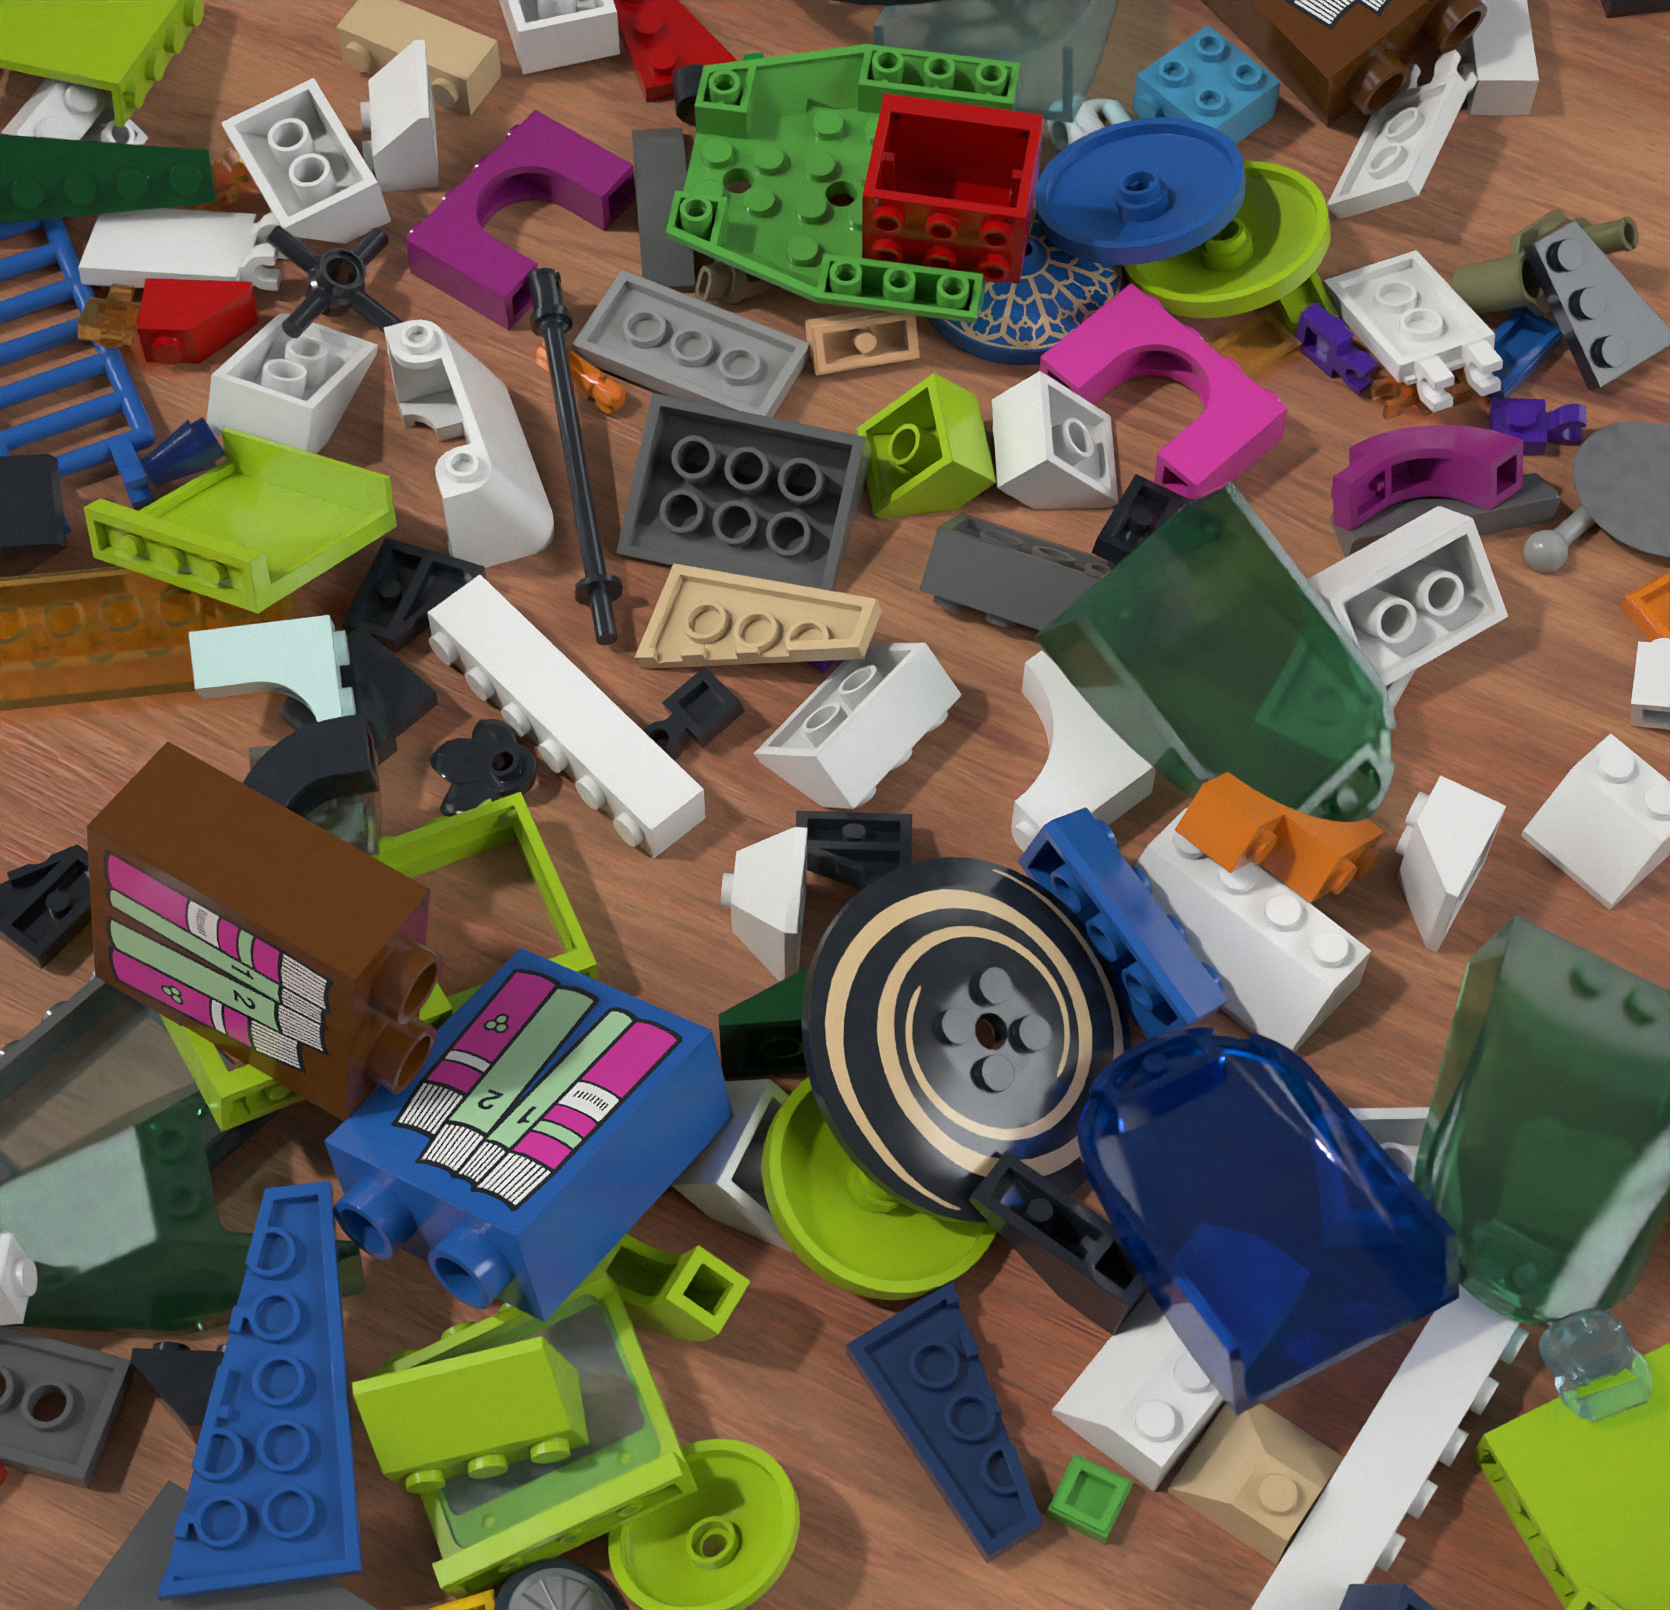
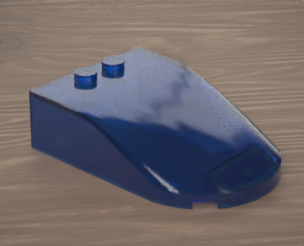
(1259, 1209)

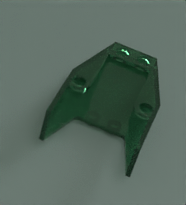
(134, 1229)

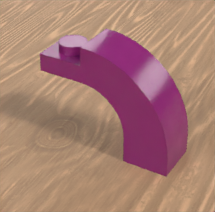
(1426, 461)

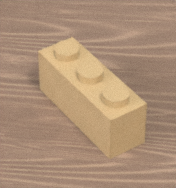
(459, 59)

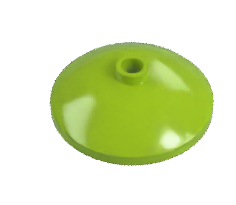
(739, 1504)

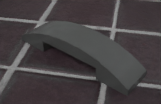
(658, 173)

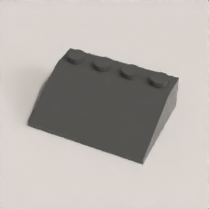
(743, 493)

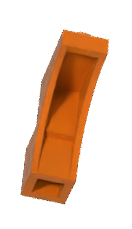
(1303, 851)

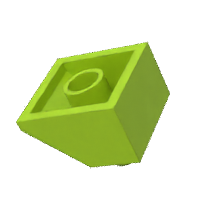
(927, 451)

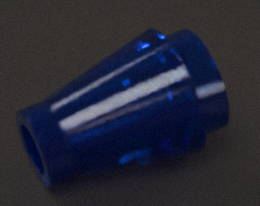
(183, 453)

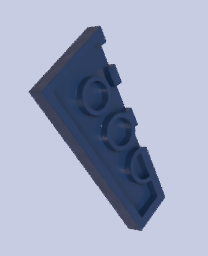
(940, 1402)

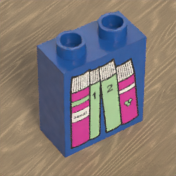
(529, 1135)

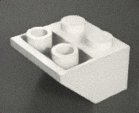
(73, 113)

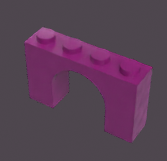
(532, 164)

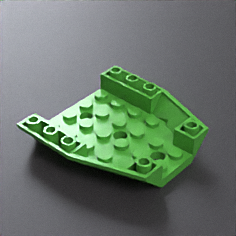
(799, 136)

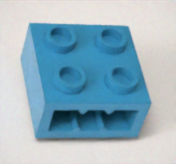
(1209, 84)

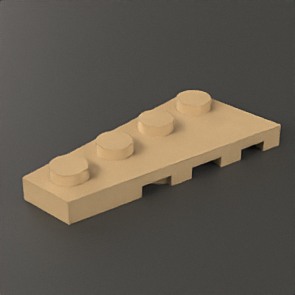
(742, 619)

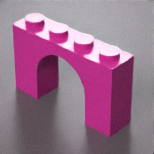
(1140, 338)

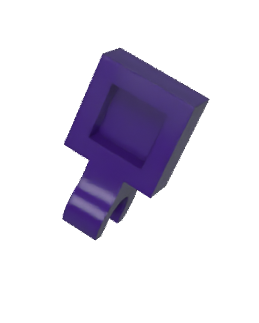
(1531, 422)

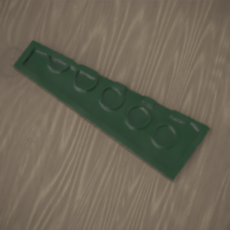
(98, 177)

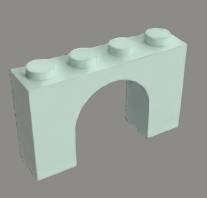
(276, 657)

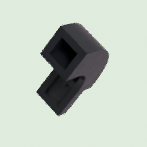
(318, 765)

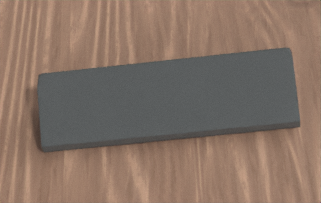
(1530, 505)

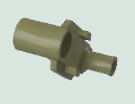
(1511, 281)

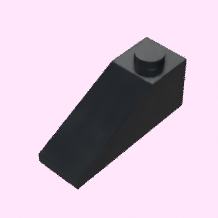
(1061, 1242)

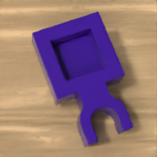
(1329, 347)

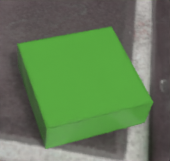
(1089, 1499)

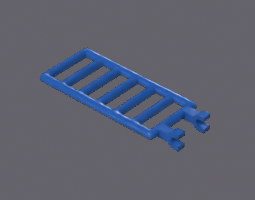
(107, 361)

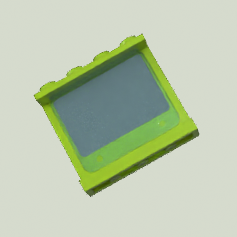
(546, 1509)

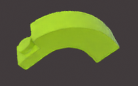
(674, 1293)

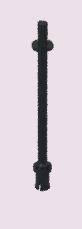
(552, 321)

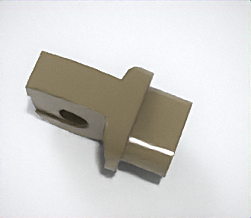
(728, 284)

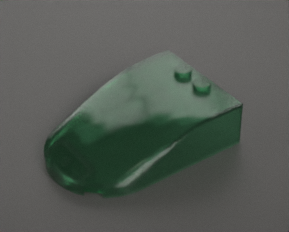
(1229, 662)
(1551, 1127)

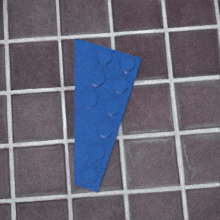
(276, 1445)

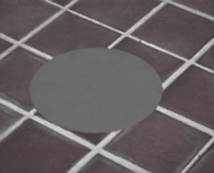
(1626, 483)

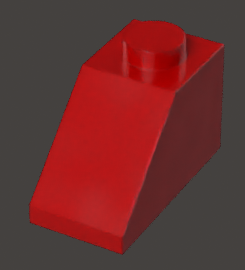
(193, 318)

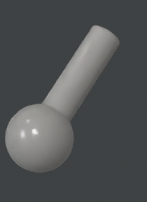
(1548, 549)

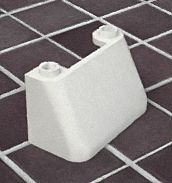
(491, 484)

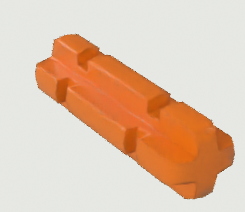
(589, 382)

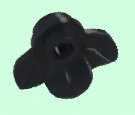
(479, 766)

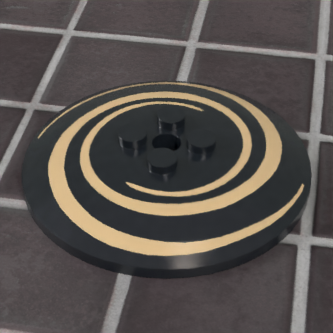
(897, 1042)

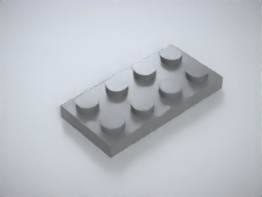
(690, 347)

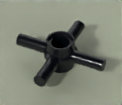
(333, 281)

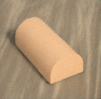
(861, 340)

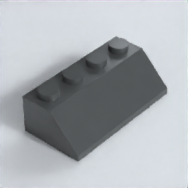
(1006, 572)

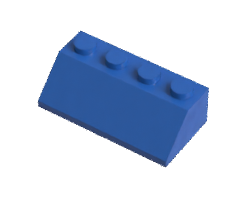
(1146, 949)

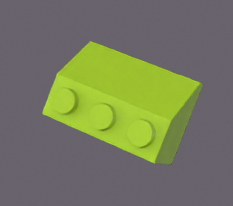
(473, 1414)

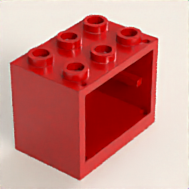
(951, 186)

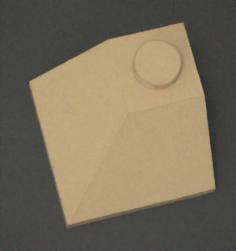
(1256, 1477)

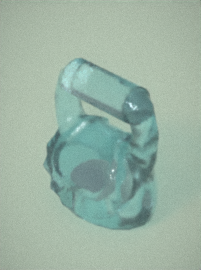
(1590, 1349)

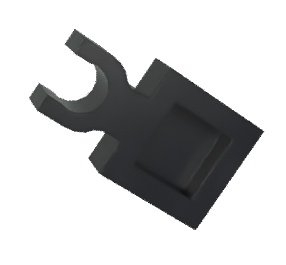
(696, 711)

